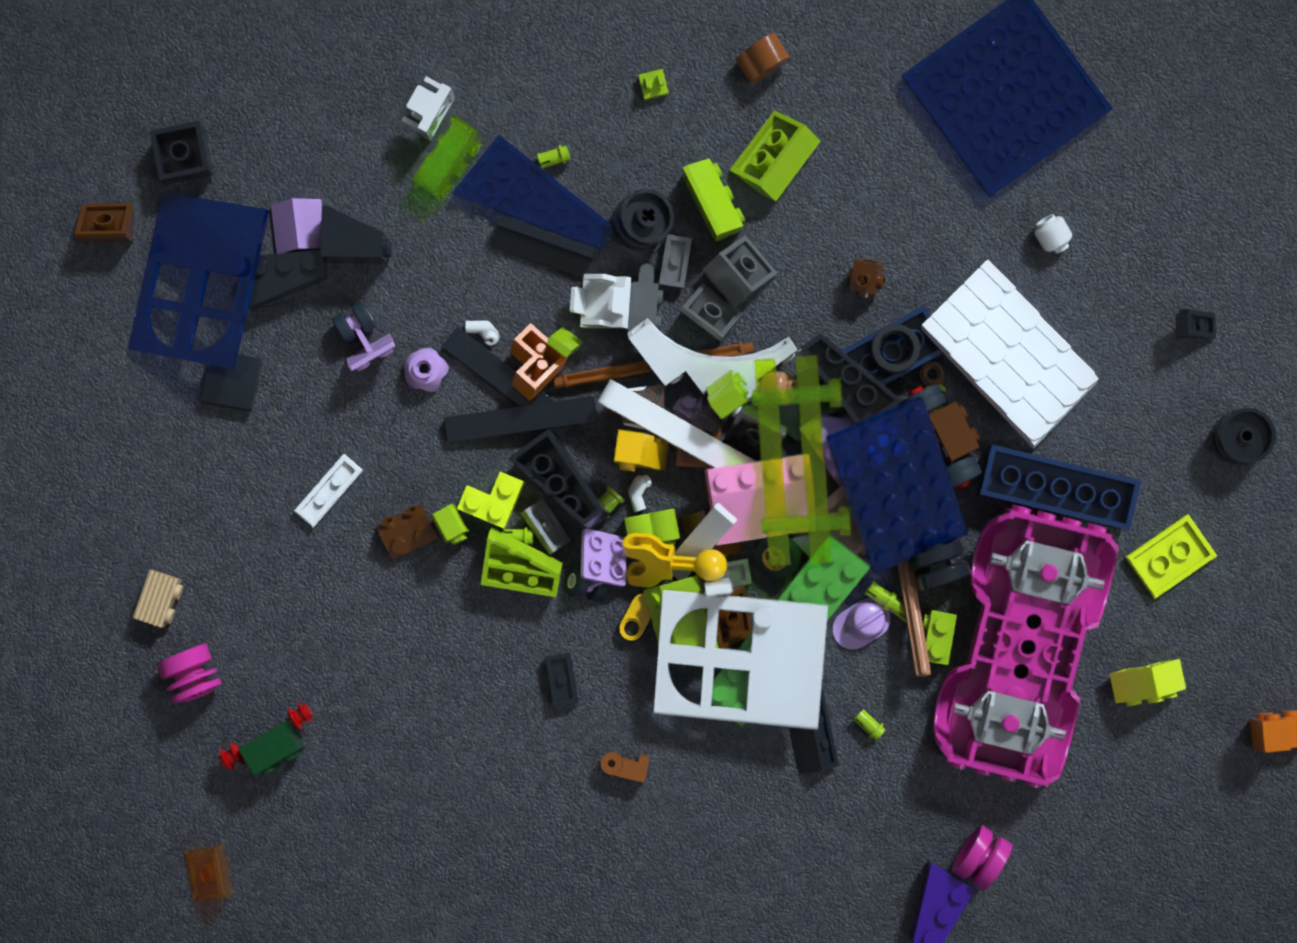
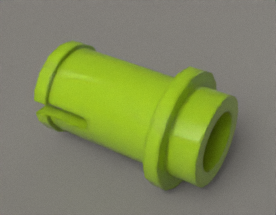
(554, 156)
(524, 535)
(869, 725)

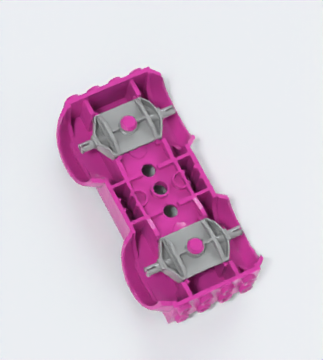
(1019, 570)

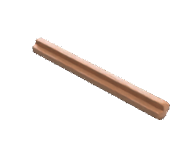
(914, 620)

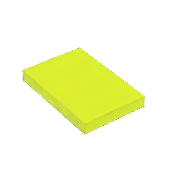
(1170, 556)

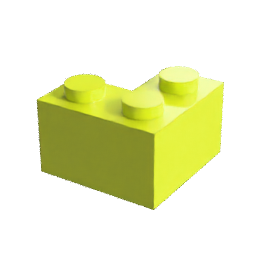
(494, 507)
(1148, 682)

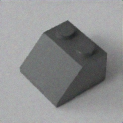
(739, 271)

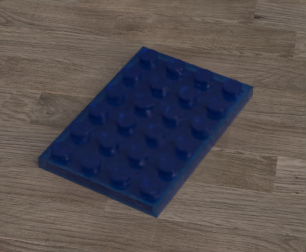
(897, 484)

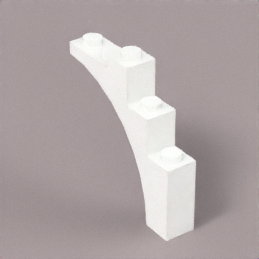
(671, 359)

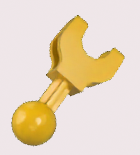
(659, 561)

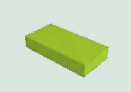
(564, 342)

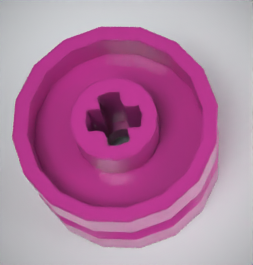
(982, 857)

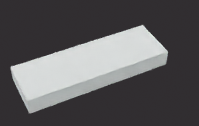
(328, 490)
(718, 587)

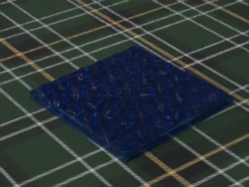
(1006, 93)

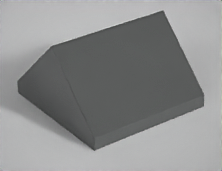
(710, 313)

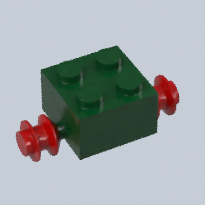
(273, 746)

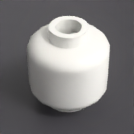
(1053, 233)

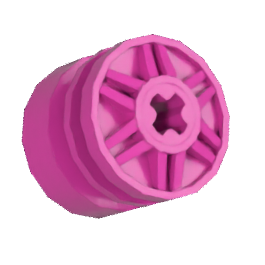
(189, 674)

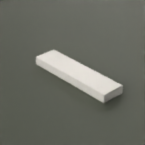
(705, 536)

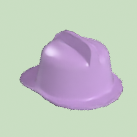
(860, 624)

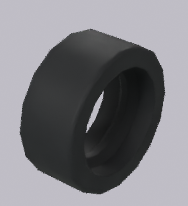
(910, 337)

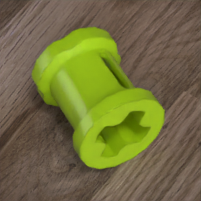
(611, 499)

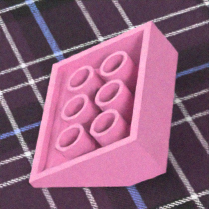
(741, 493)

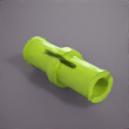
(886, 600)

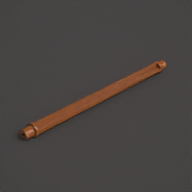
(639, 367)

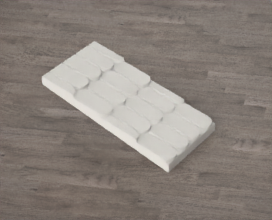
(1010, 353)

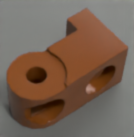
(619, 766)

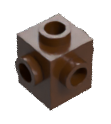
(867, 269)

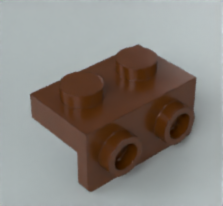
(406, 531)

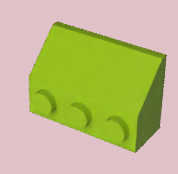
(775, 155)
(713, 199)
(692, 626)

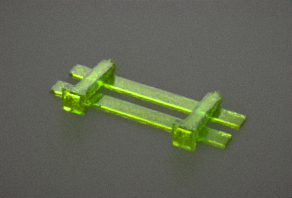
(817, 520)

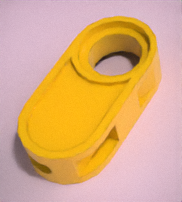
(639, 613)

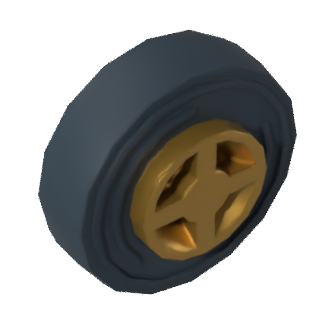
(778, 571)

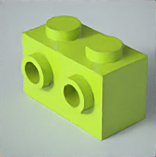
(939, 635)

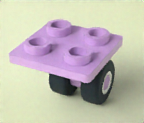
(346, 329)
(601, 565)

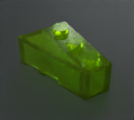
(448, 159)

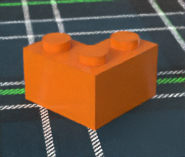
(539, 362)
(1274, 732)

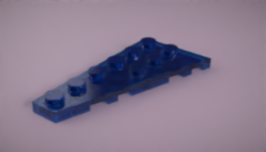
(520, 188)

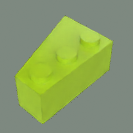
(519, 566)

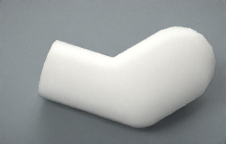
(485, 329)

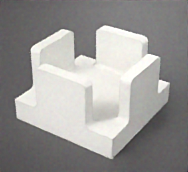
(429, 107)
(602, 301)

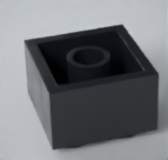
(181, 152)

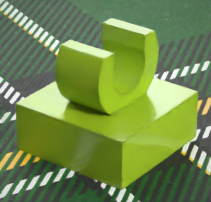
(653, 84)

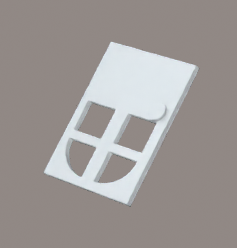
(782, 661)

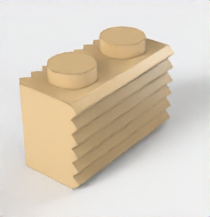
(158, 598)

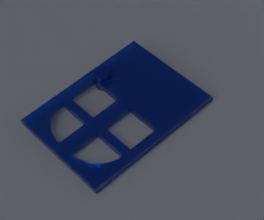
(205, 239)

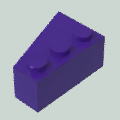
(939, 905)

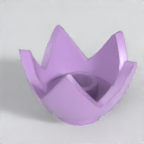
(432, 379)

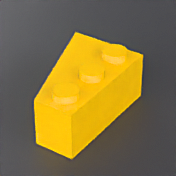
(640, 451)

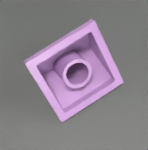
(297, 225)

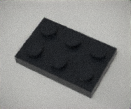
(745, 434)

